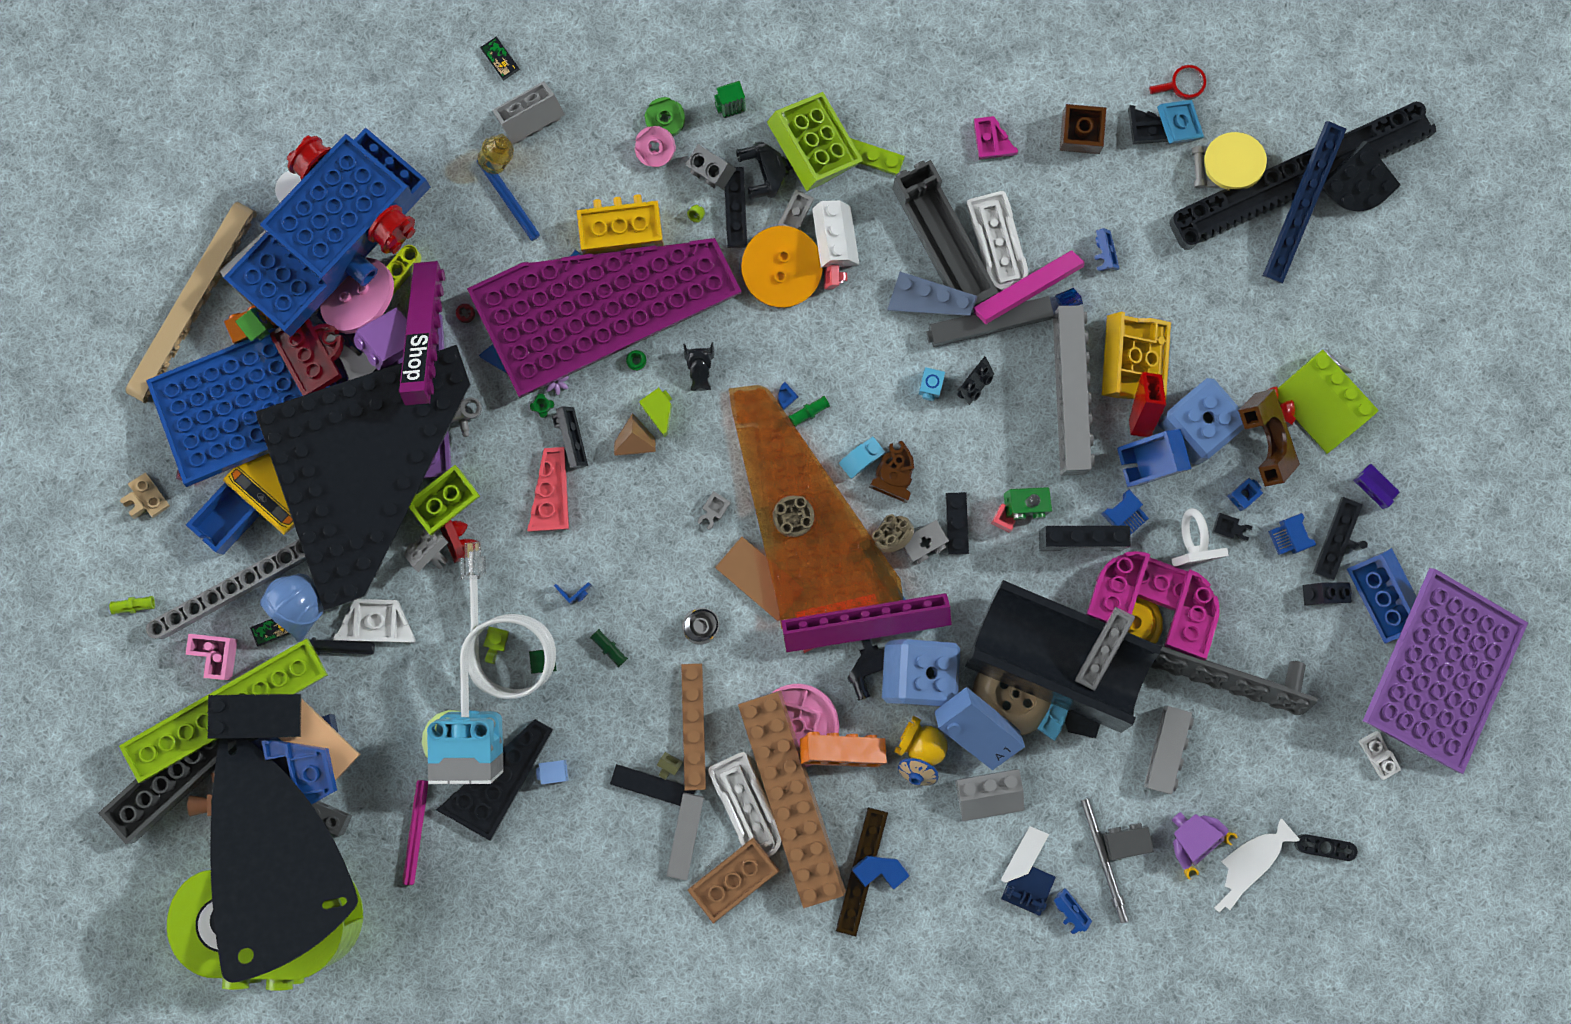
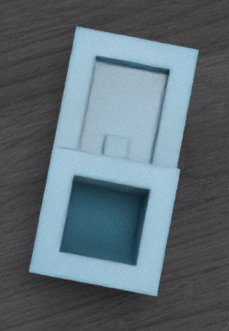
(861, 457)

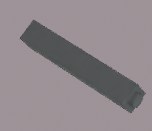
(972, 326)

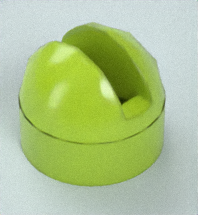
(693, 210)

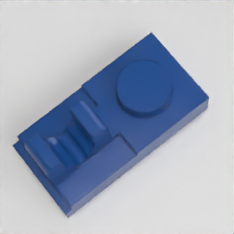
(1105, 243)
(1072, 911)

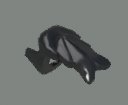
(699, 364)

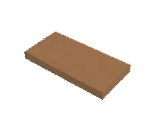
(751, 574)
(733, 880)

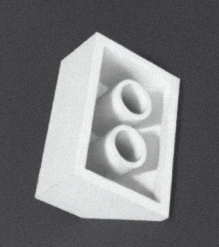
(835, 234)

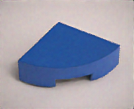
(786, 396)

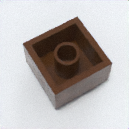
(1083, 129)

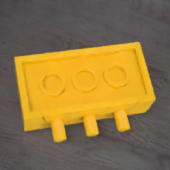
(619, 226)

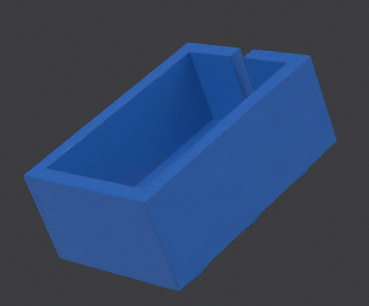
(1155, 456)
(223, 519)

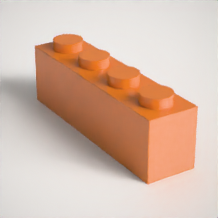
(842, 750)

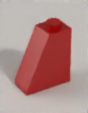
(1147, 405)

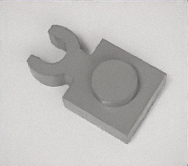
(715, 507)

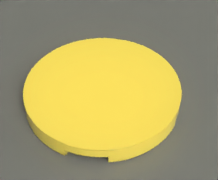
(1235, 161)

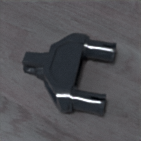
(772, 167)
(869, 662)

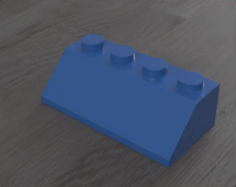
(1384, 592)

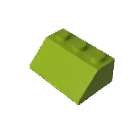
(443, 499)

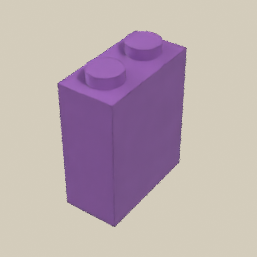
(383, 339)

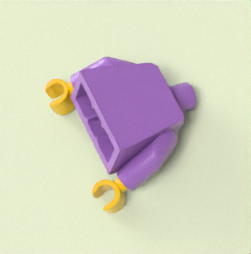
(1197, 839)

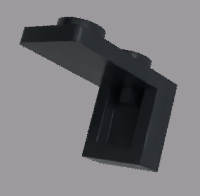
(1327, 593)

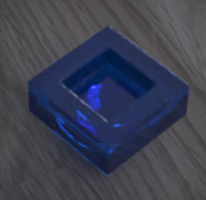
(1069, 298)

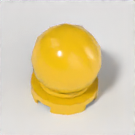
(923, 742)

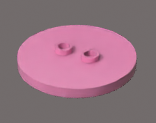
(357, 305)
(809, 710)

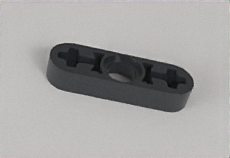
(1341, 844)

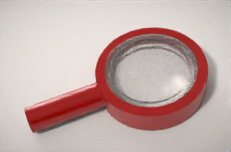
(1186, 83)

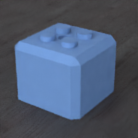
(1201, 438)
(906, 672)

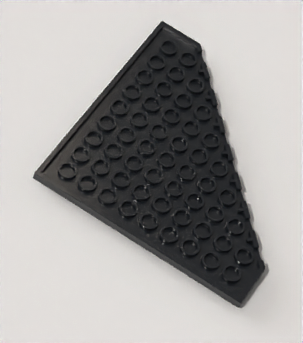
(354, 466)

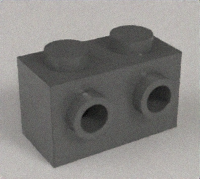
(1128, 841)

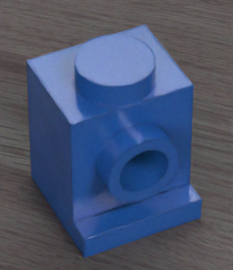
(1239, 500)

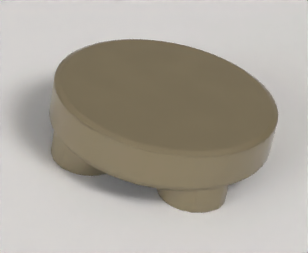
(793, 516)
(893, 533)

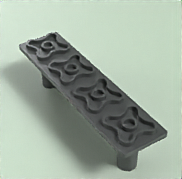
(1238, 682)

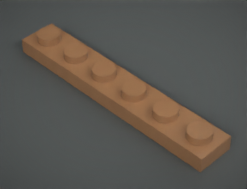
(693, 727)

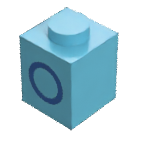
(931, 384)

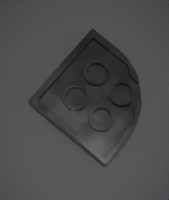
(1360, 180)

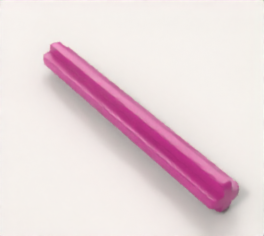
(415, 832)

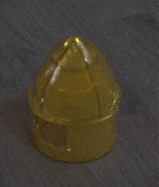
(496, 150)

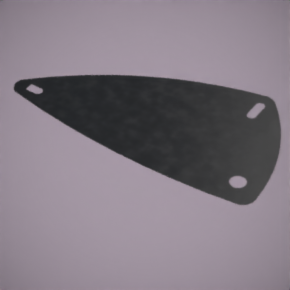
(269, 865)

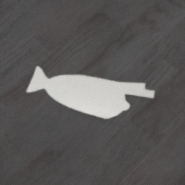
(1252, 861)

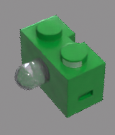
(1027, 502)

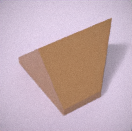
(634, 439)

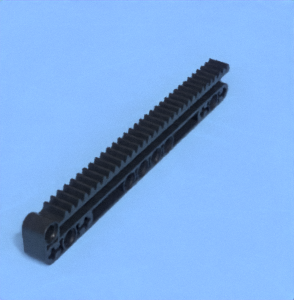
(1244, 204)

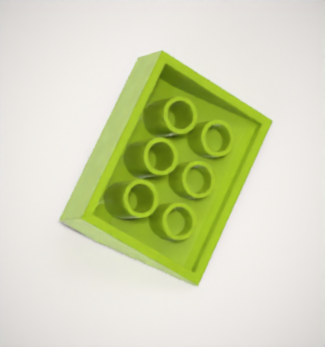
(814, 140)
(1326, 401)

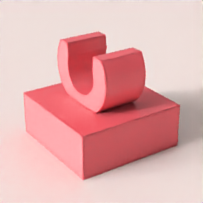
(833, 277)

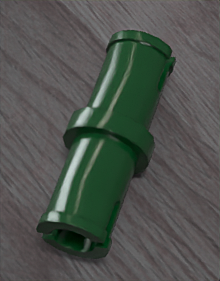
(609, 648)

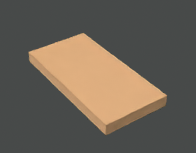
(319, 733)

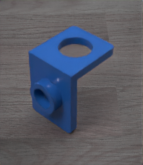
(579, 596)

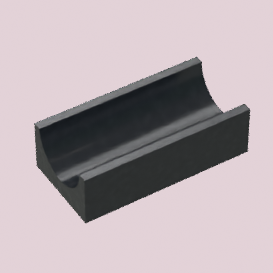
(1042, 649)

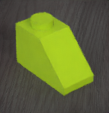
(658, 408)

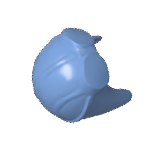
(293, 604)

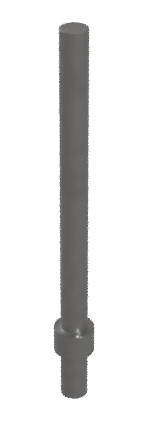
(1117, 899)

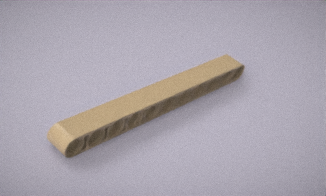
(191, 300)

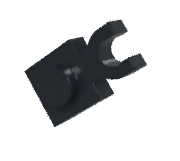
(1228, 527)

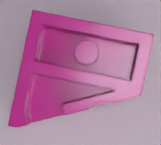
(991, 139)

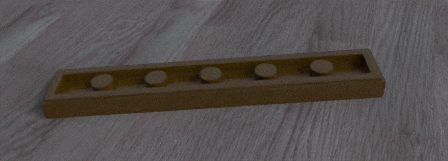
(855, 892)

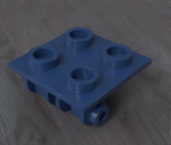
(1030, 891)

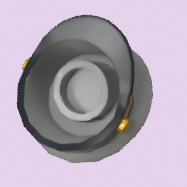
(700, 626)

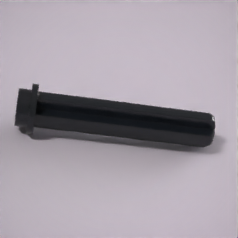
(347, 647)

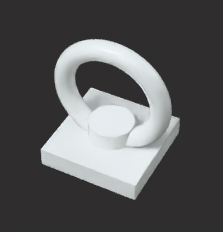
(1197, 553)

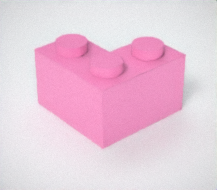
(219, 654)

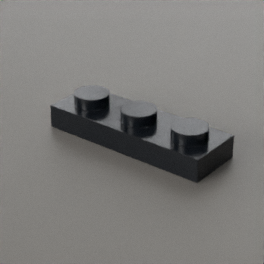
(957, 523)

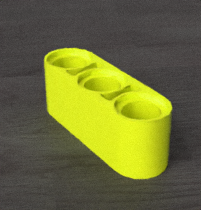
(400, 261)

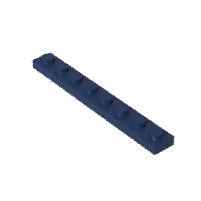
(1304, 201)

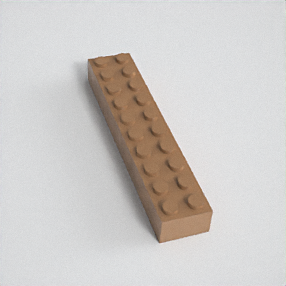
(792, 799)

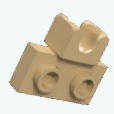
(145, 497)

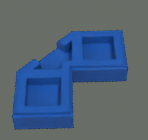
(873, 866)

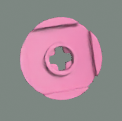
(666, 146)

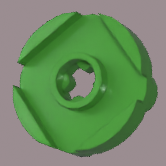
(669, 107)

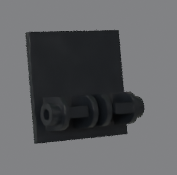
(976, 381)

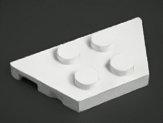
(375, 622)

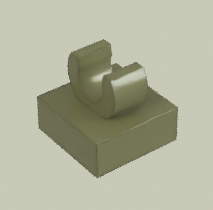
(669, 765)

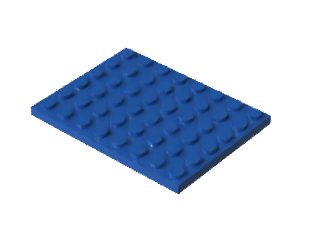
(213, 404)

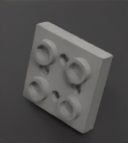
(426, 550)

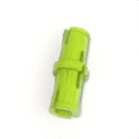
(132, 605)

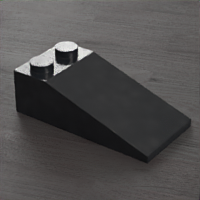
(254, 716)

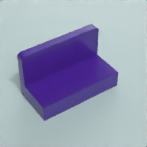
(1377, 486)

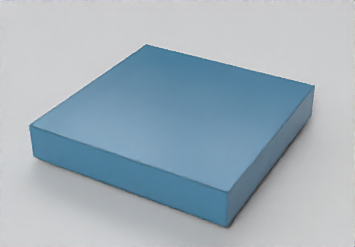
(1180, 121)

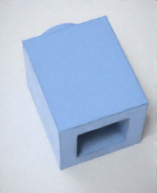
(552, 772)

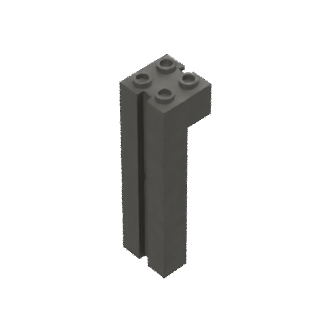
(941, 231)

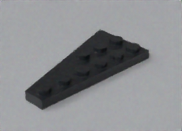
(485, 805)

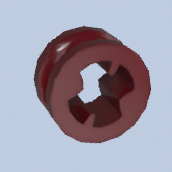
(467, 307)

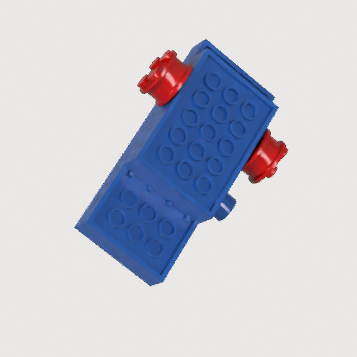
(328, 226)

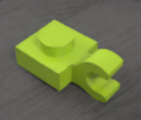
(495, 641)

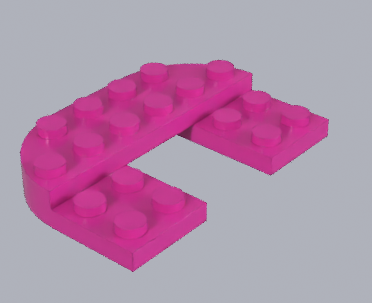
(1179, 590)

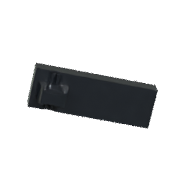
(567, 422)

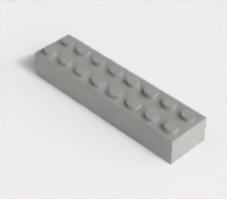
(1073, 390)

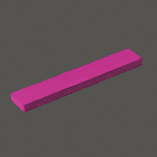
(1028, 287)

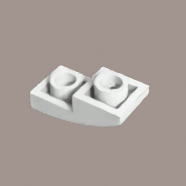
(1379, 755)

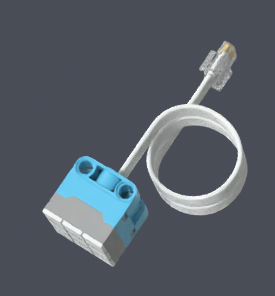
(466, 743)

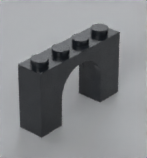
(1104, 537)

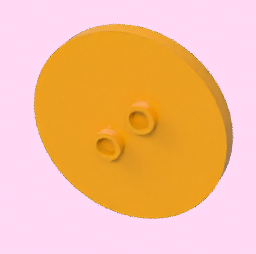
(781, 266)

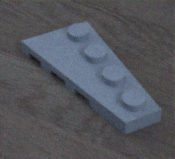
(925, 296)

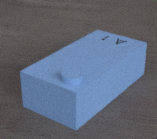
(979, 728)

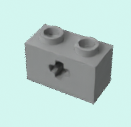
(934, 534)

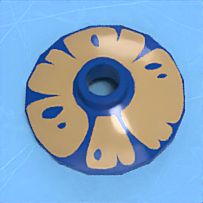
(918, 772)

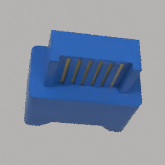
(1126, 513)
(1291, 536)

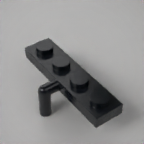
(1339, 539)

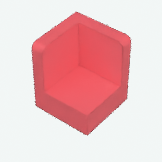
(1001, 521)

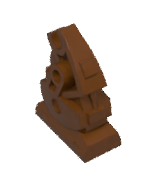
(895, 477)

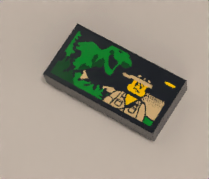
(499, 58)
(267, 632)

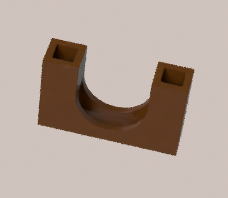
(1265, 411)

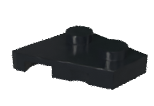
(1145, 127)

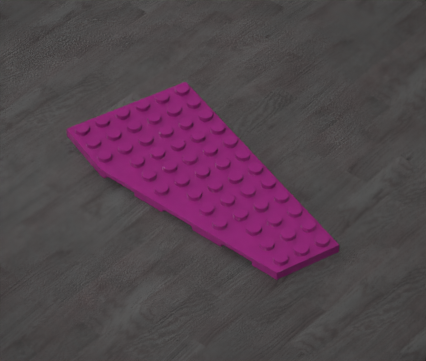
(588, 306)

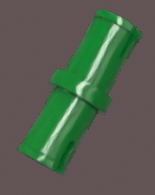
(809, 411)

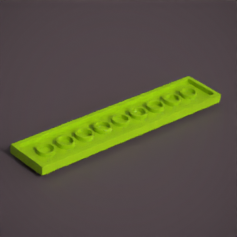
(188, 729)

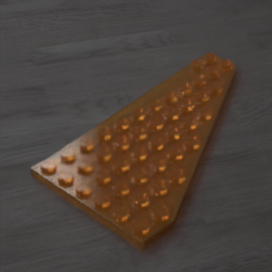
(837, 559)

